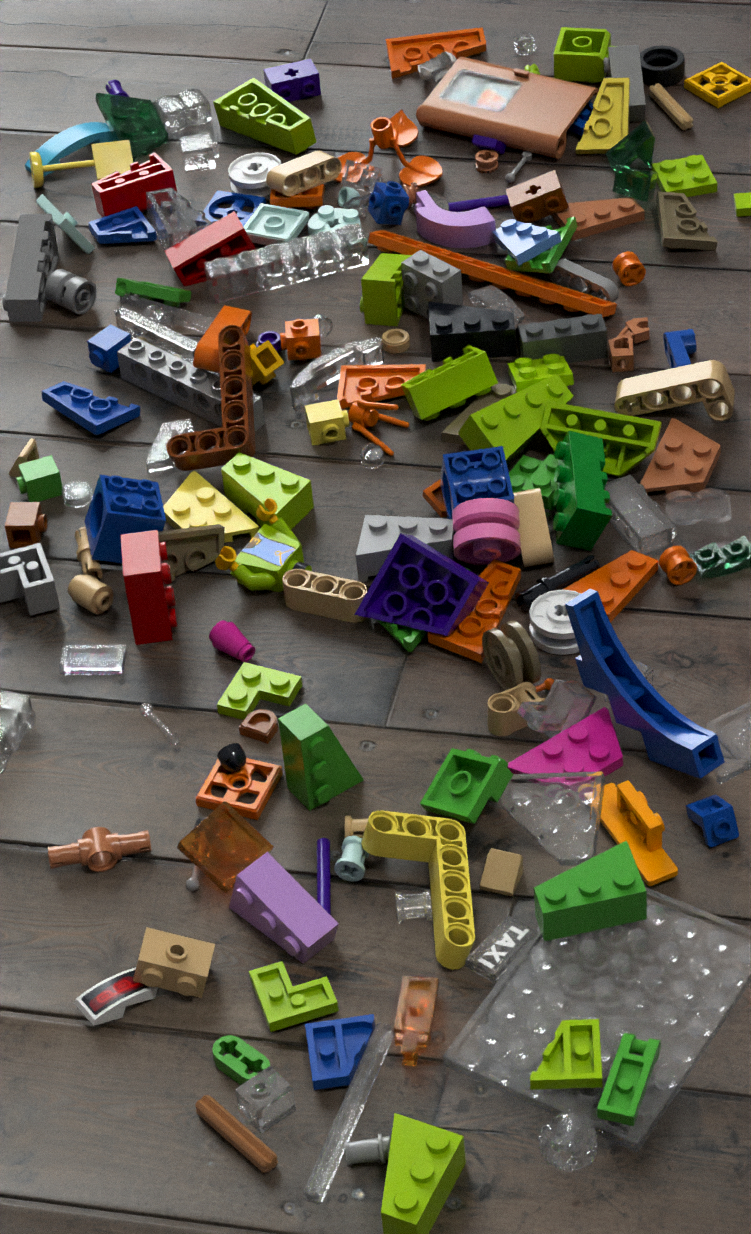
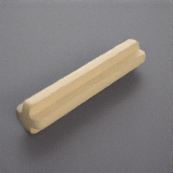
(671, 107)

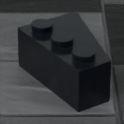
(459, 326)

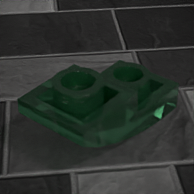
(717, 561)

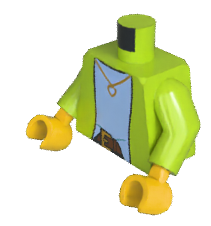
(266, 555)

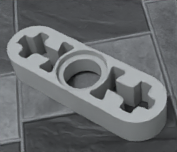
(569, 274)

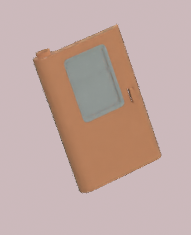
(505, 105)

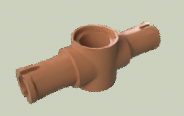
(99, 849)

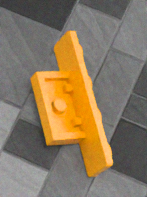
(629, 818)

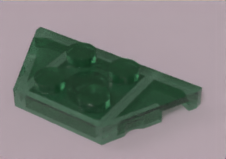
(133, 121)

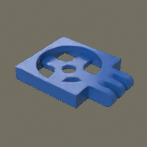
(238, 202)

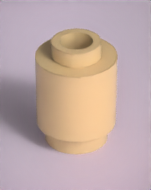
(90, 593)

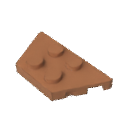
(681, 460)

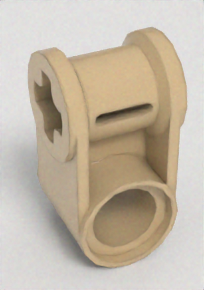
(504, 707)

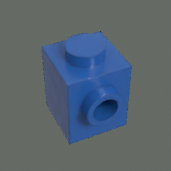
(104, 347)

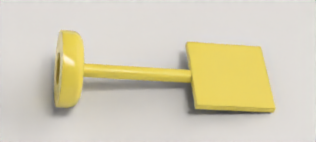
(107, 159)

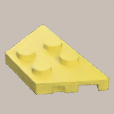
(201, 504)

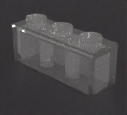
(639, 518)

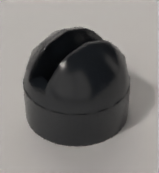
(232, 757)

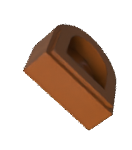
(259, 725)

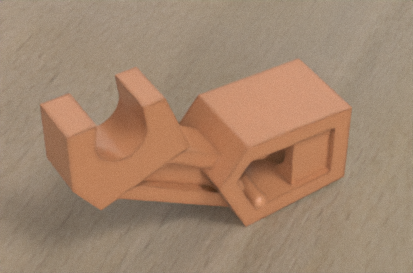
(621, 347)

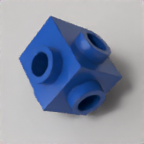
(388, 203)

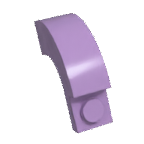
(450, 228)

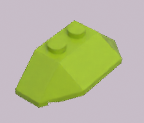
(625, 437)

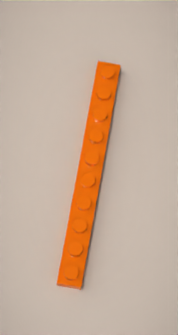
(500, 277)

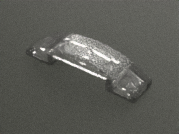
(328, 366)

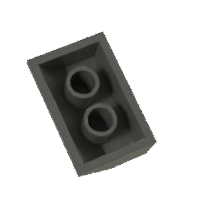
(573, 338)

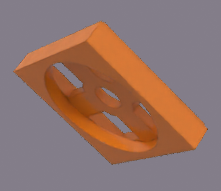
(263, 790)

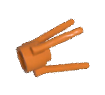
(364, 415)

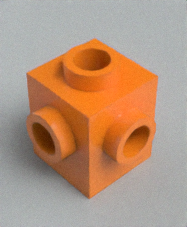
(301, 339)

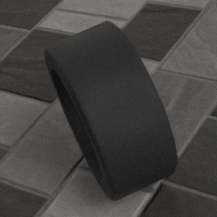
(662, 56)

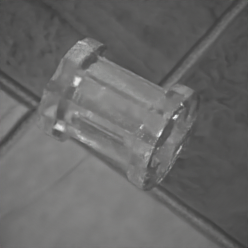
(413, 906)

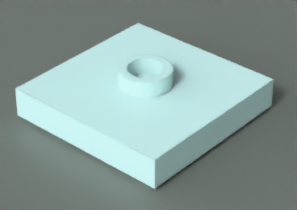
(66, 223)
(275, 224)

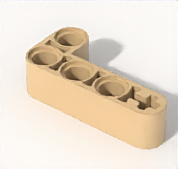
(678, 387)

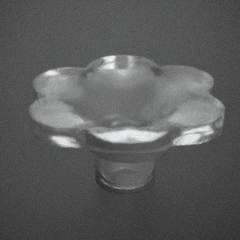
(359, 204)

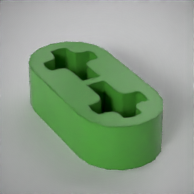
(246, 1058)

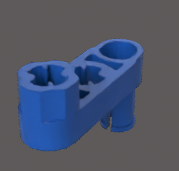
(678, 346)

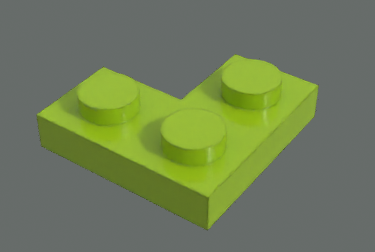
(257, 683)
(288, 1004)

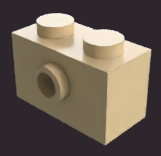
(174, 962)

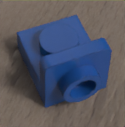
(715, 818)

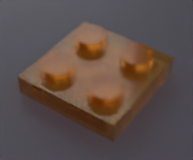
(224, 846)

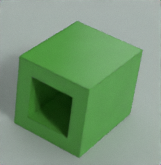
(39, 479)

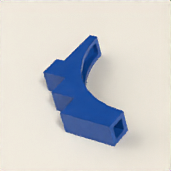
(635, 703)

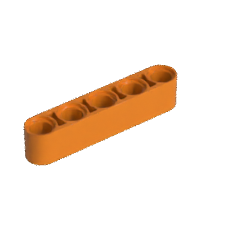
(207, 350)

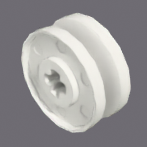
(250, 173)
(550, 623)

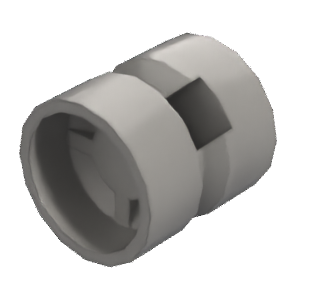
(70, 291)

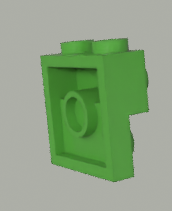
(534, 473)
(466, 785)

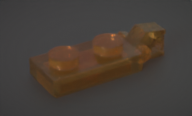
(415, 1016)

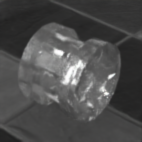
(161, 317)

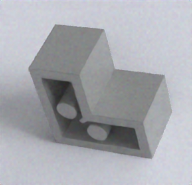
(28, 575)

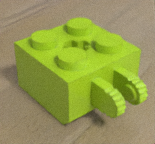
(581, 54)

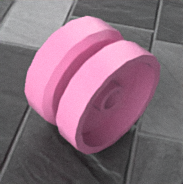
(486, 531)

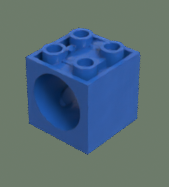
(474, 476)
(118, 509)

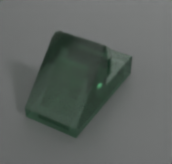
(635, 145)
(635, 183)

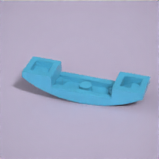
(70, 141)

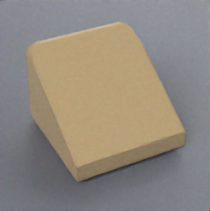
(28, 454)
(502, 872)

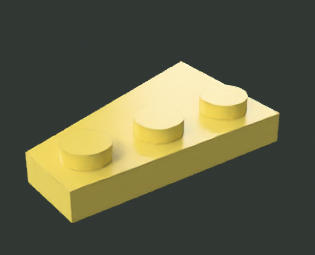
(608, 118)

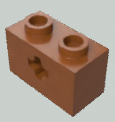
(537, 198)

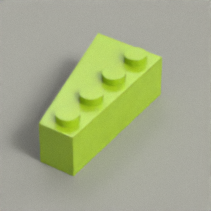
(514, 419)

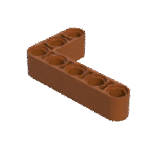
(232, 406)

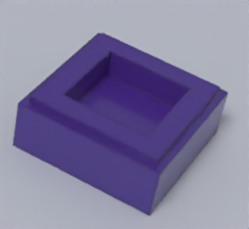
(486, 143)

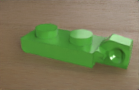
(171, 295)

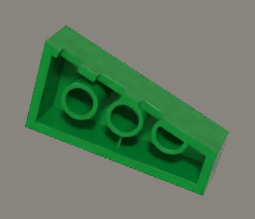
(580, 491)

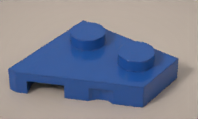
(123, 227)
(337, 1049)

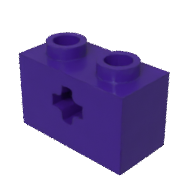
(293, 80)

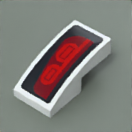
(110, 997)

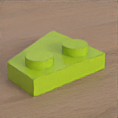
(571, 1058)

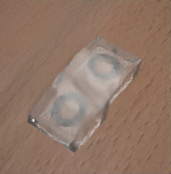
(493, 298)

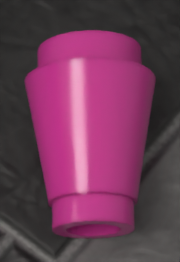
(230, 640)

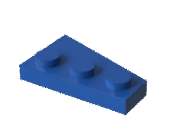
(88, 410)

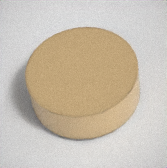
(396, 341)

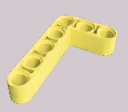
(445, 849)

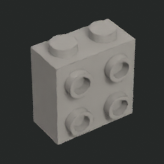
(429, 280)

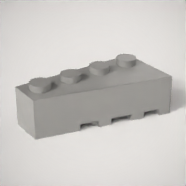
(32, 263)

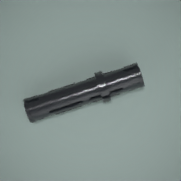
(557, 581)

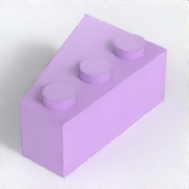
(282, 909)

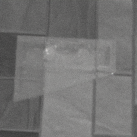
(173, 217)

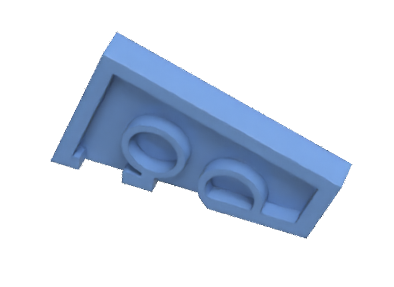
(524, 240)

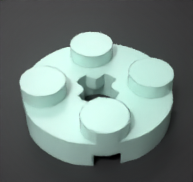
(332, 218)

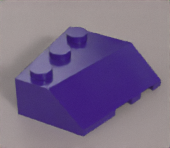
(421, 589)

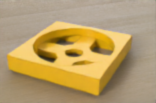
(716, 73)

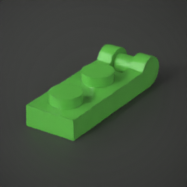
(628, 1079)

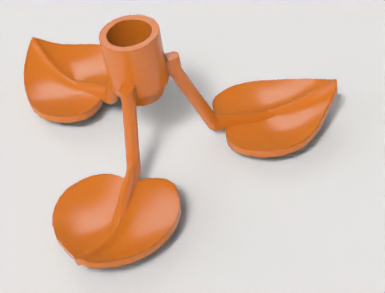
(397, 133)

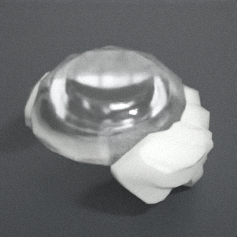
(436, 67)

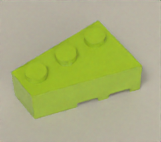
(450, 384)
(252, 481)

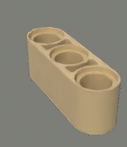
(303, 173)
(533, 528)
(323, 594)

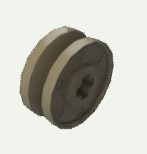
(511, 655)

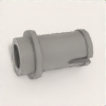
(368, 1150)

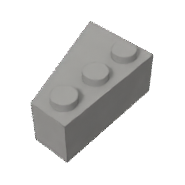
(626, 63)
(381, 533)

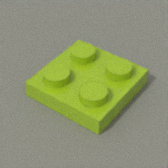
(685, 176)
(527, 372)

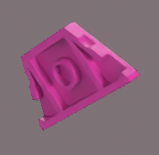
(583, 747)

